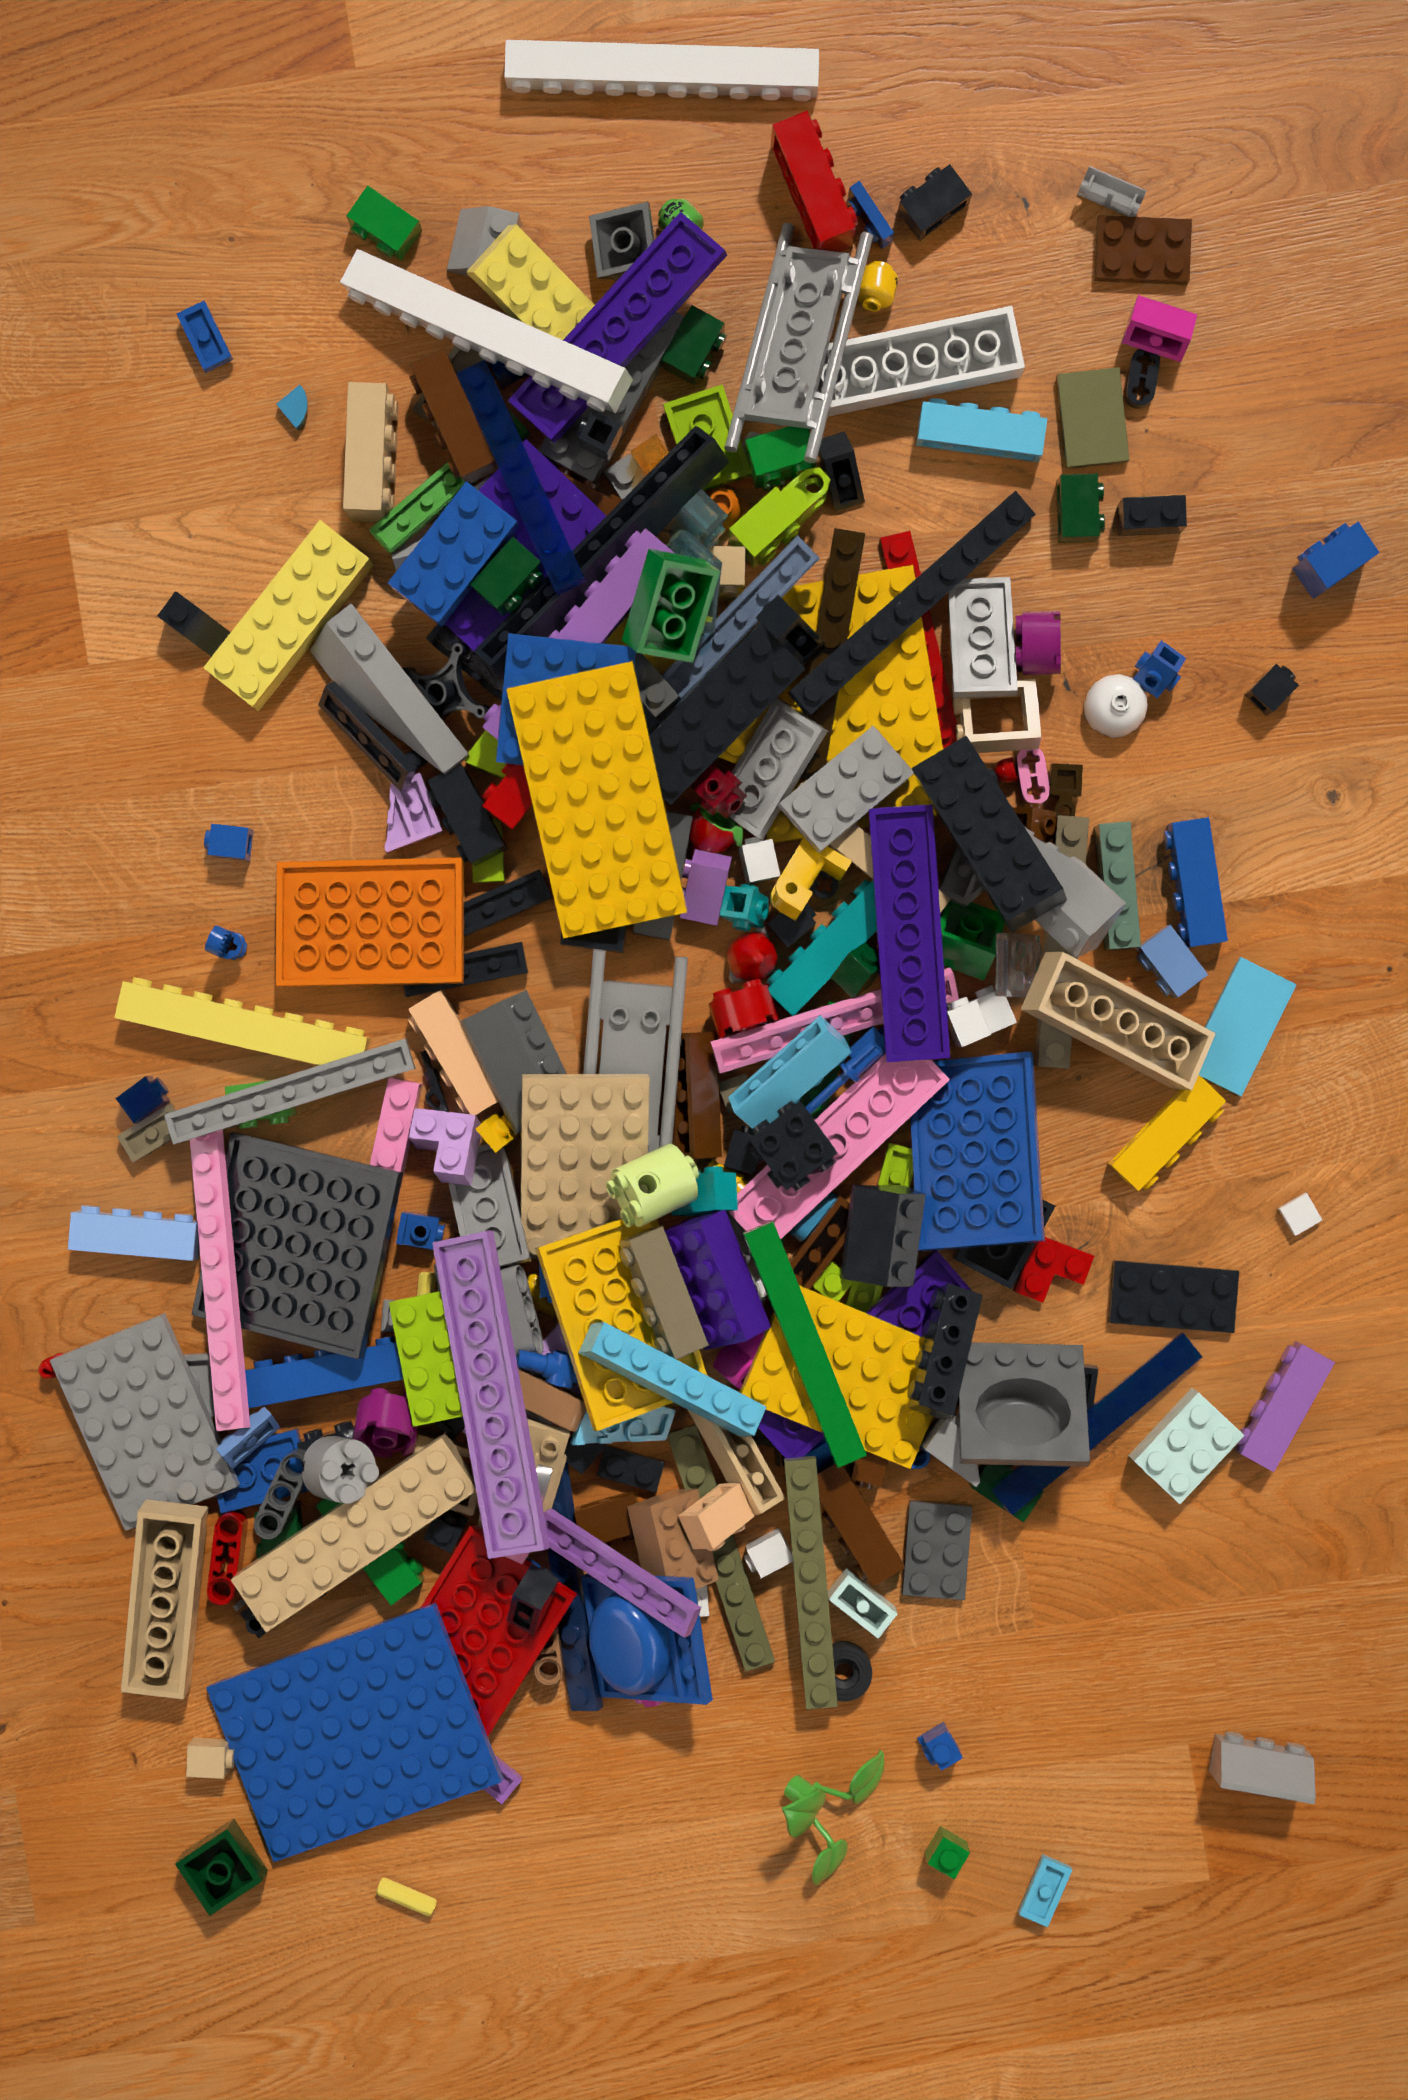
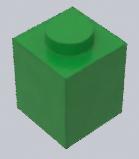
(947, 1852)

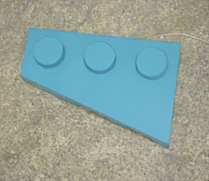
(645, 1427)

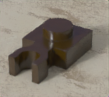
(1065, 782)

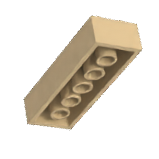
(1118, 1020)
(164, 1599)

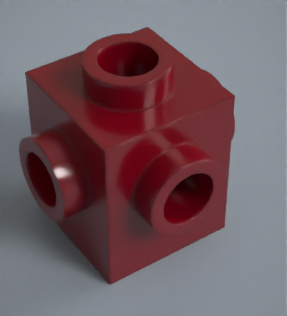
(719, 791)

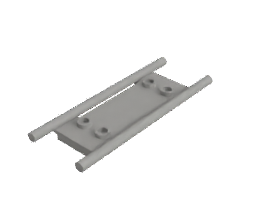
(795, 337)
(636, 1036)

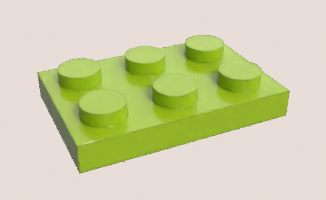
(712, 414)

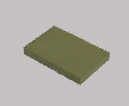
(1092, 418)

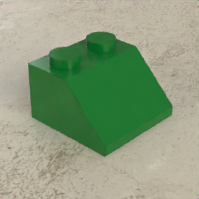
(969, 938)

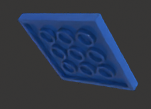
(544, 658)

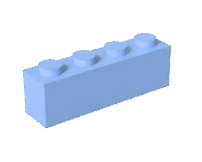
(134, 1234)

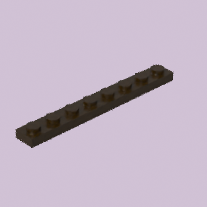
(835, 624)

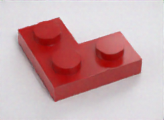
(1050, 1259)

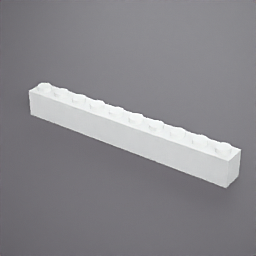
(661, 69)
(487, 332)

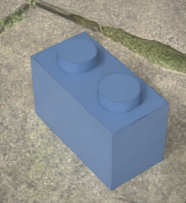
(1170, 962)

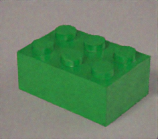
(670, 605)

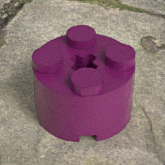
(1040, 643)
(385, 1424)

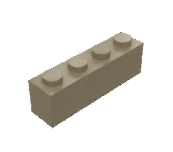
(662, 1293)

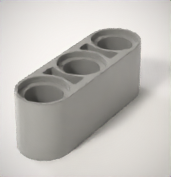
(521, 1310)

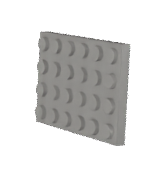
(144, 1418)

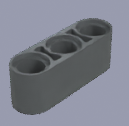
(272, 1504)

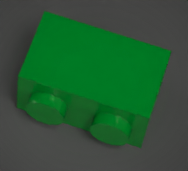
(383, 223)

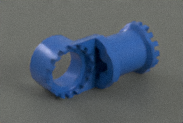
(218, 943)

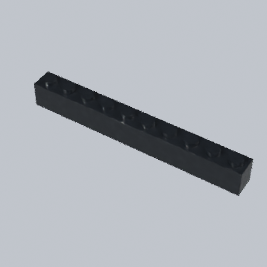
(647, 506)

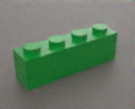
(391, 1572)

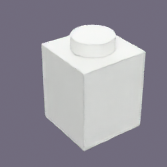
(758, 860)
(768, 1553)

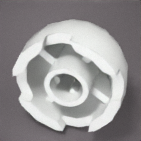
(1103, 701)

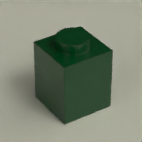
(857, 970)

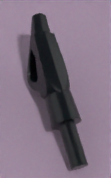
(434, 1084)

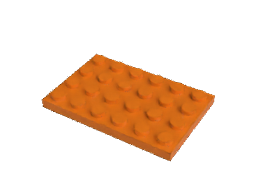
(370, 922)

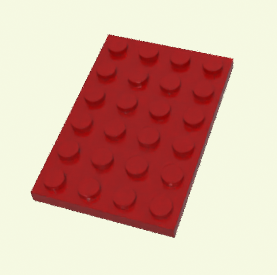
(474, 1606)

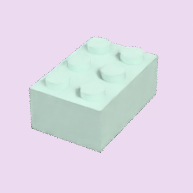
(1186, 1445)

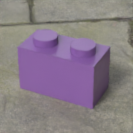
(705, 886)

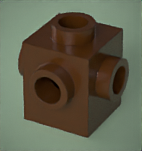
(1038, 820)

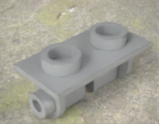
(1111, 192)

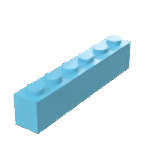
(672, 1379)

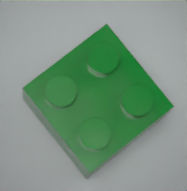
(777, 456)

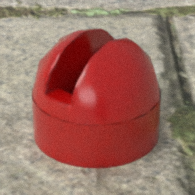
(1006, 770)

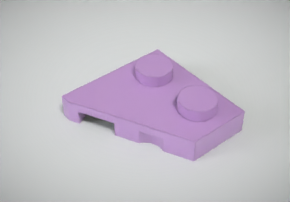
(411, 815)

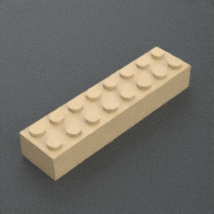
(355, 1533)

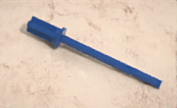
(851, 1069)

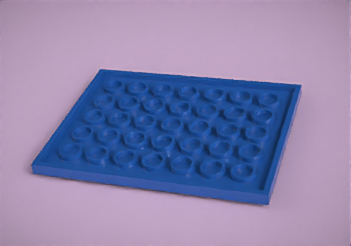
(355, 1732)

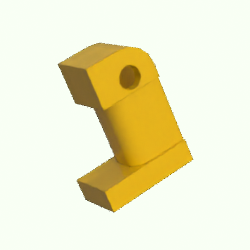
(793, 885)

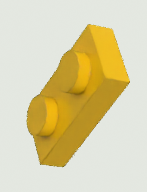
(496, 1131)

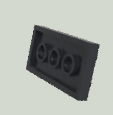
(1173, 1296)

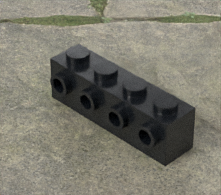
(944, 1351)

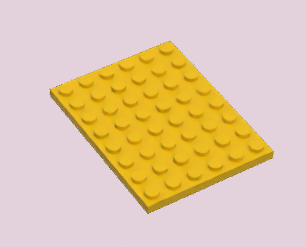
(889, 692)

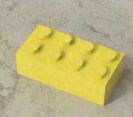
(529, 284)

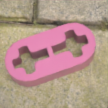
(1040, 775)

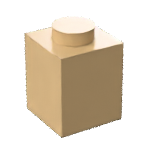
(209, 1758)

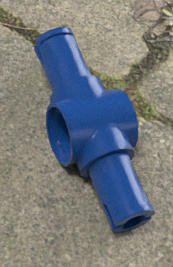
(553, 1366)

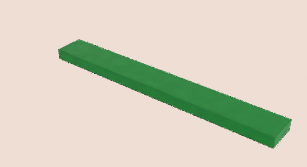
(804, 1344)

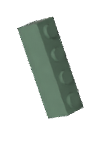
(1117, 871)

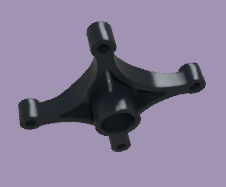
(446, 688)

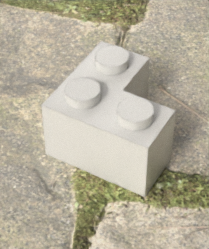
(979, 1017)

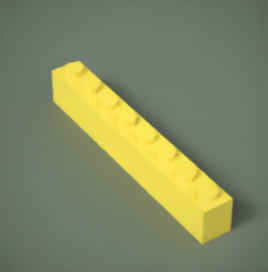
(235, 1025)

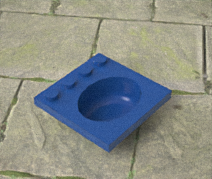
(641, 1655)

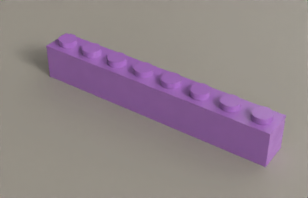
(606, 604)

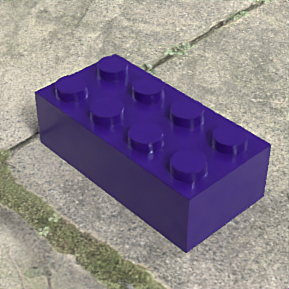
(717, 1279)

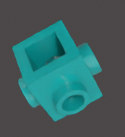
(744, 907)

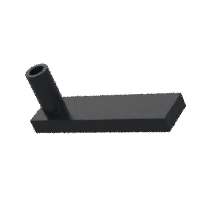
(369, 737)

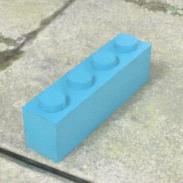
(981, 430)
(790, 1073)

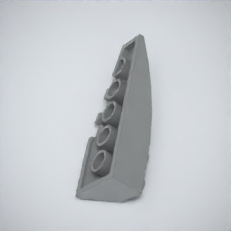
(383, 690)
(1090, 904)

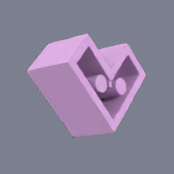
(454, 1140)

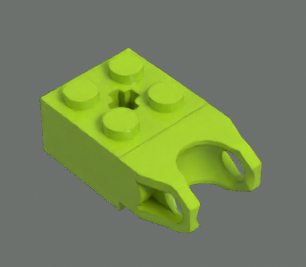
(778, 517)

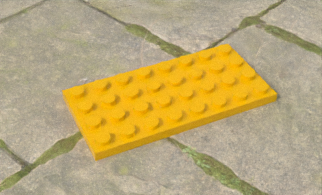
(597, 799)

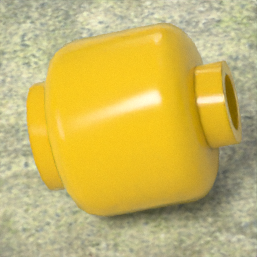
(878, 286)

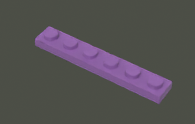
(621, 1574)

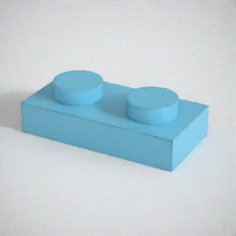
(1045, 1890)

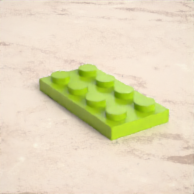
(426, 1358)

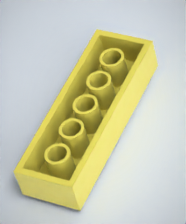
(289, 615)

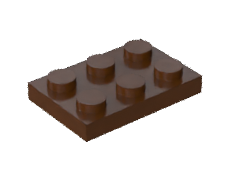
(1143, 250)

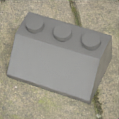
(1263, 1767)

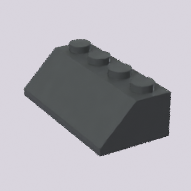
(509, 1044)

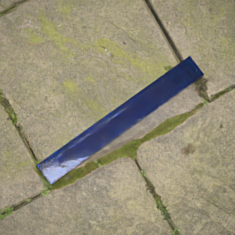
(1105, 1417)

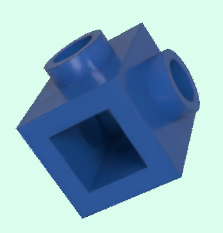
(1159, 669)

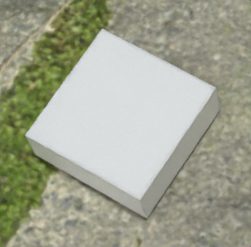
(1300, 1214)

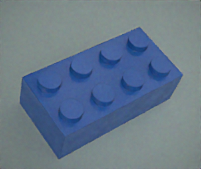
(453, 554)

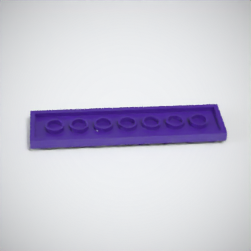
(628, 316)
(909, 933)
(900, 1306)

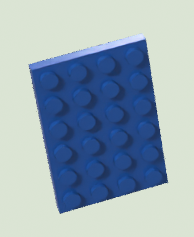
(980, 1155)

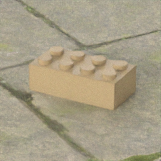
(369, 451)

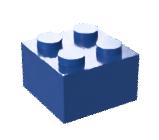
(1329, 563)

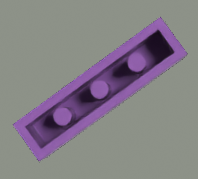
(1284, 1405)

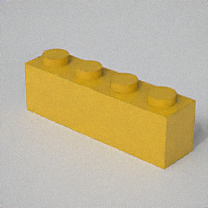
(1166, 1133)

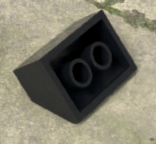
(883, 1235)

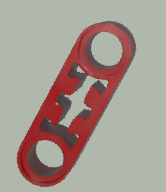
(217, 1562)

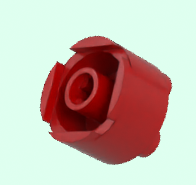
(742, 1008)

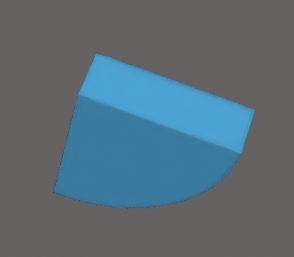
(295, 406)

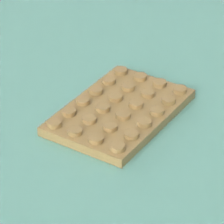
(570, 1143)

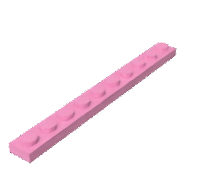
(219, 1282)

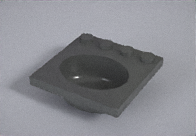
(1024, 1405)

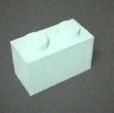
(862, 1603)

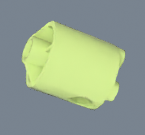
(654, 1185)

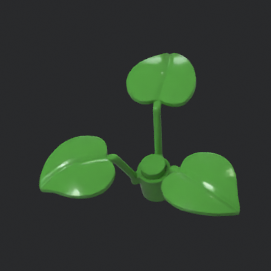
(810, 1798)

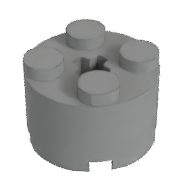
(339, 1469)

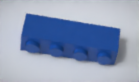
(1196, 882)

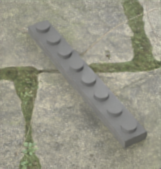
(289, 1091)

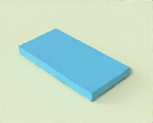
(1243, 1024)

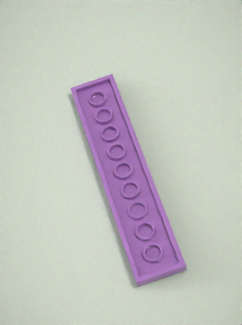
(491, 1395)

